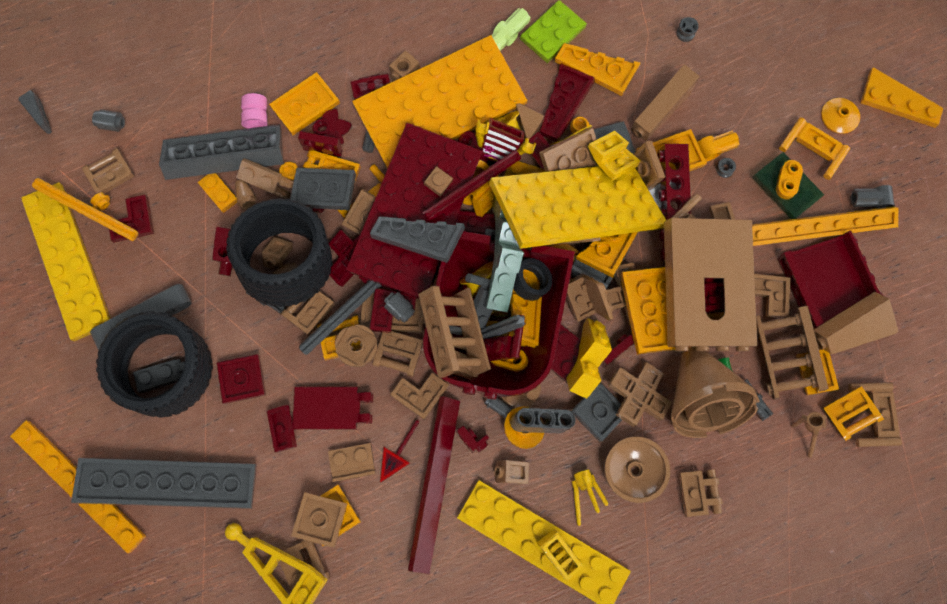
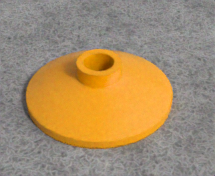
(835, 120)
(522, 440)

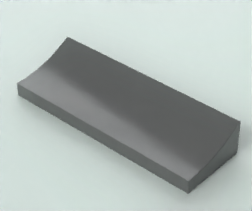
(220, 151)

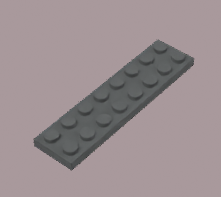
(164, 483)

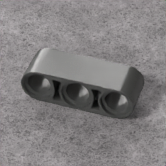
(551, 417)

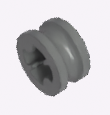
(725, 174)

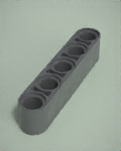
(168, 301)

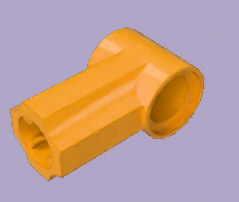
(714, 146)

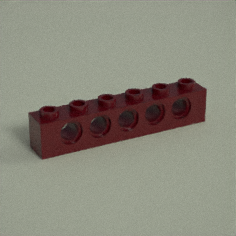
(679, 156)

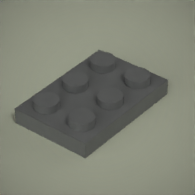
(323, 188)

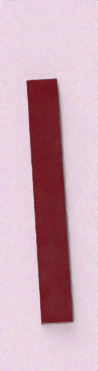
(434, 486)

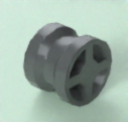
(687, 24)

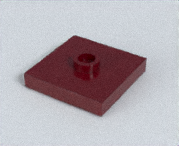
(240, 379)

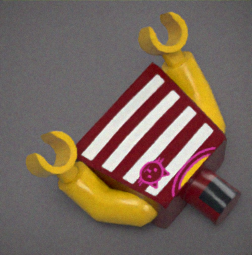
(500, 140)

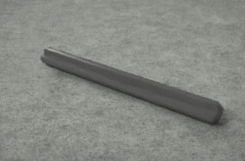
(338, 317)

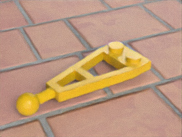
(306, 588)

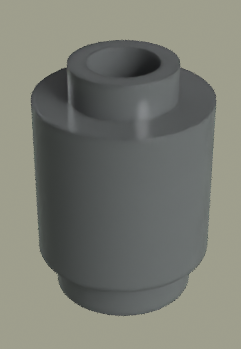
(108, 120)
(399, 307)

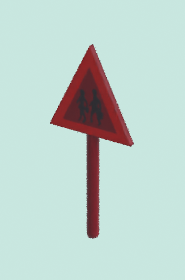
(393, 462)

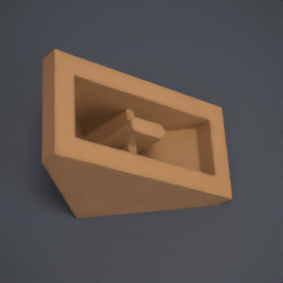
(529, 120)

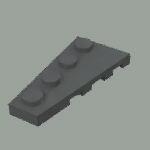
(420, 237)

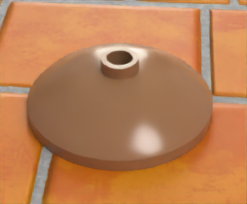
(651, 465)

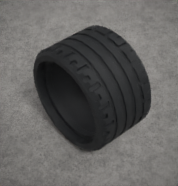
(271, 219)
(126, 338)

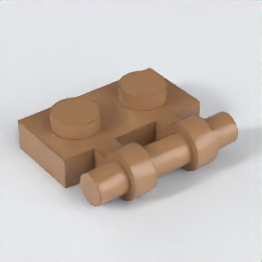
(694, 494)

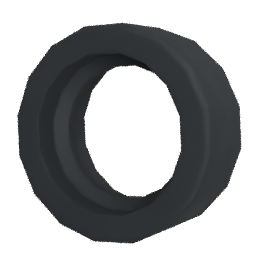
(541, 272)

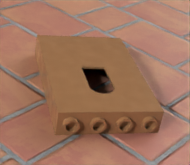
(709, 250)

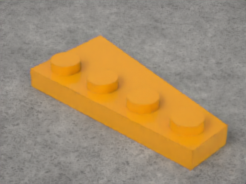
(608, 72)
(895, 98)
(529, 309)

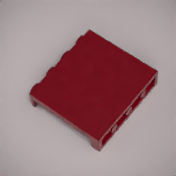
(828, 277)

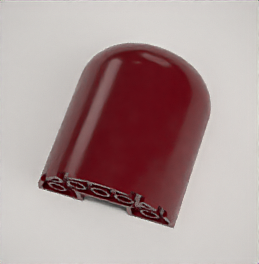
(469, 255)

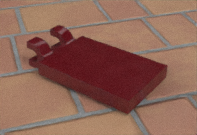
(329, 408)

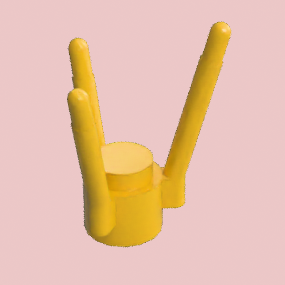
(586, 482)

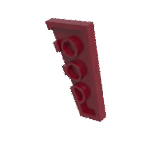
(567, 96)

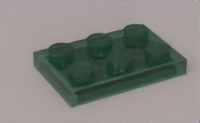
(805, 197)

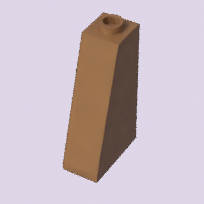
(665, 103)
(858, 325)

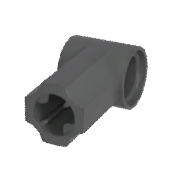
(878, 197)

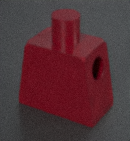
(220, 252)

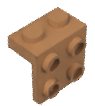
(587, 298)

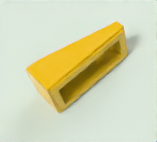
(549, 539)

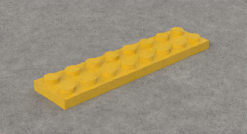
(66, 263)
(522, 529)

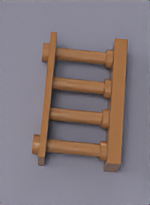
(440, 336)
(811, 359)

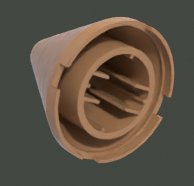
(710, 396)

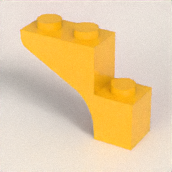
(592, 352)

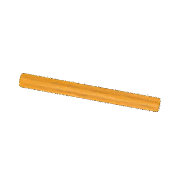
(85, 209)

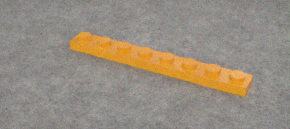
(825, 225)
(63, 472)

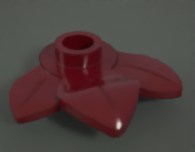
(334, 127)

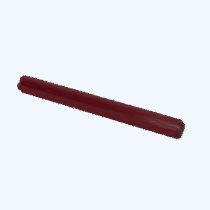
(471, 185)

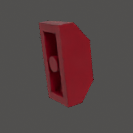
(368, 84)

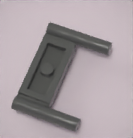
(479, 302)

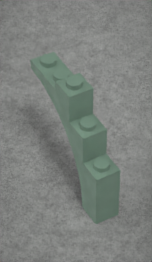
(505, 263)

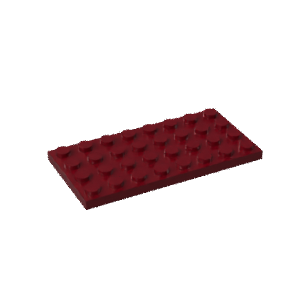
(407, 197)

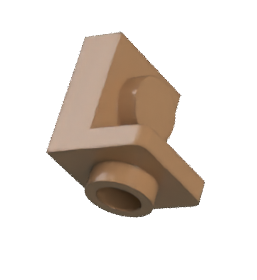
(275, 253)
(511, 472)

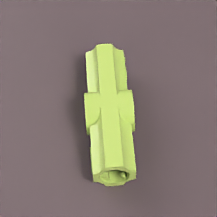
(507, 31)

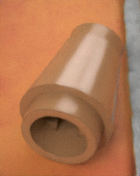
(244, 195)

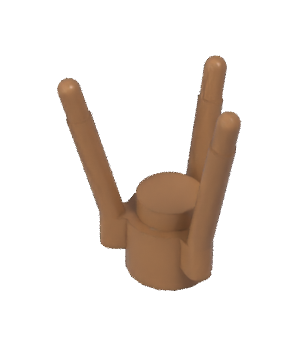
(813, 423)

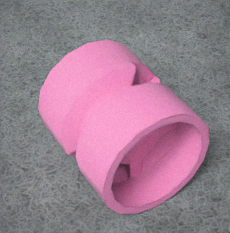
(254, 111)

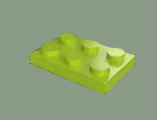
(552, 30)

